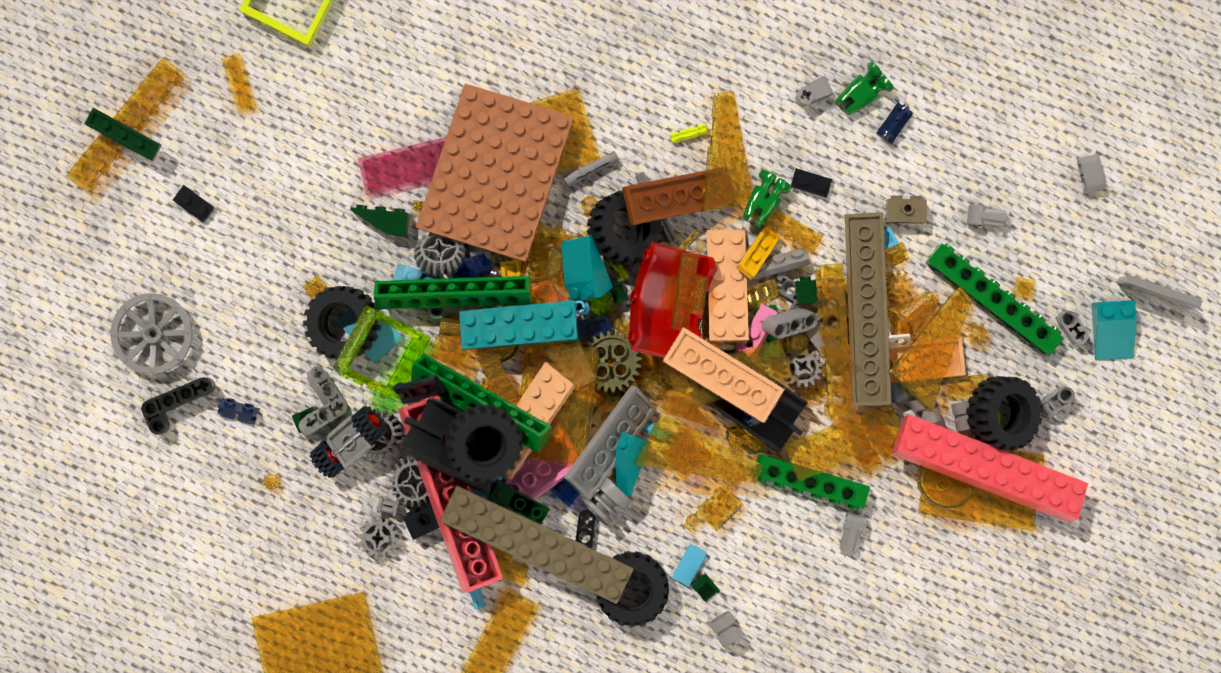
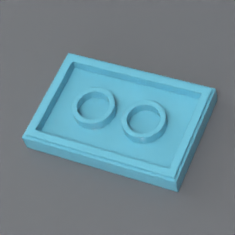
(387, 335)

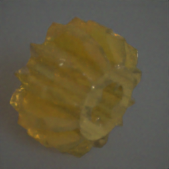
(903, 284)

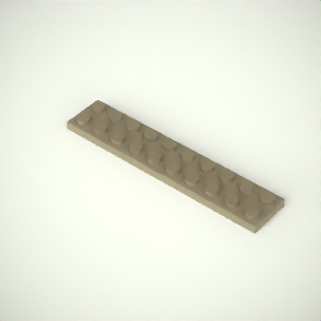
(867, 309)
(536, 544)

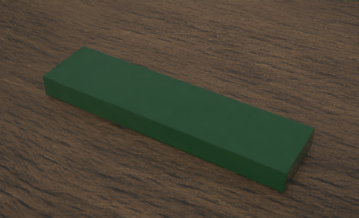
(122, 134)

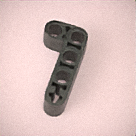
(179, 400)

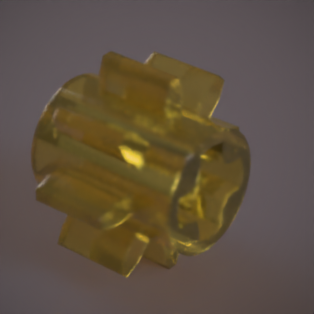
(981, 336)

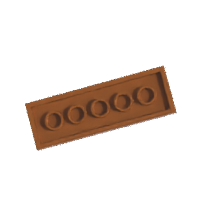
(665, 197)

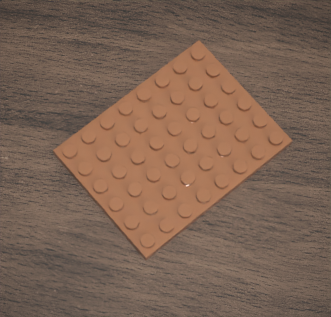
(495, 172)

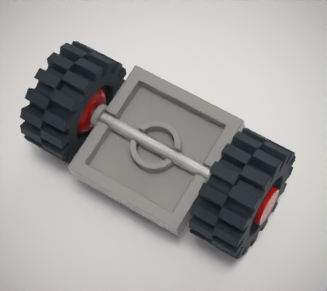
(348, 442)

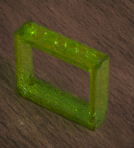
(353, 344)

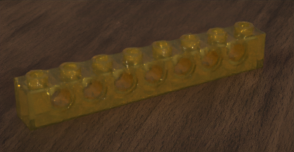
(151, 83)
(836, 272)

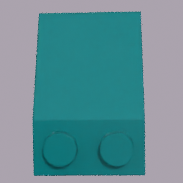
(584, 269)
(1114, 329)

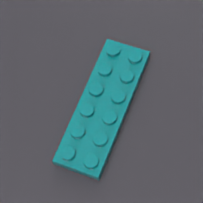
(518, 325)

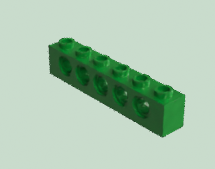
(859, 490)

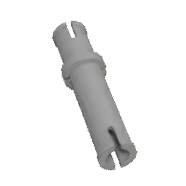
(590, 169)

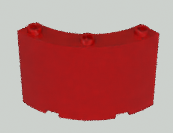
(655, 298)

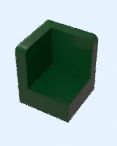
(705, 586)

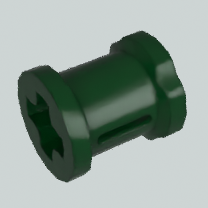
(618, 292)

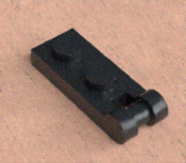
(419, 389)

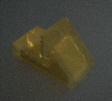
(742, 441)

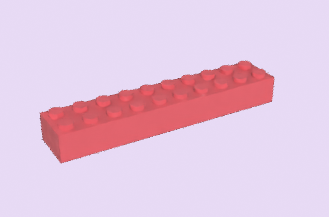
(990, 468)
(471, 558)

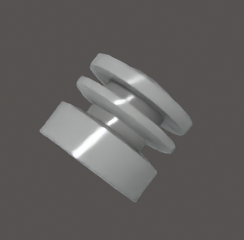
(606, 499)

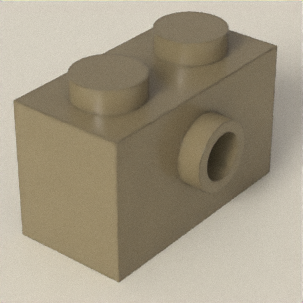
(906, 210)

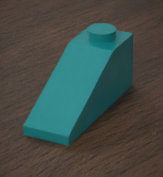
(627, 453)

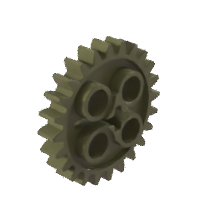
(628, 359)

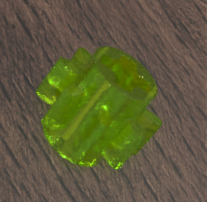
(601, 304)

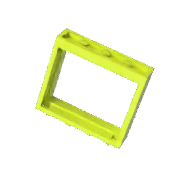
(280, 27)

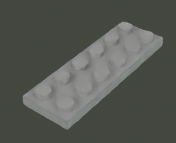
(600, 455)

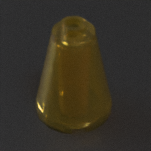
(913, 313)

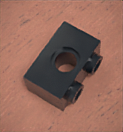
(416, 526)

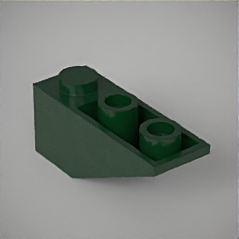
(390, 222)
(519, 502)

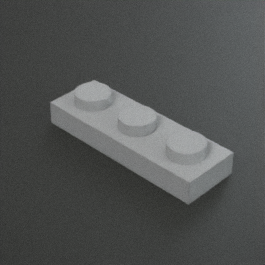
(783, 262)

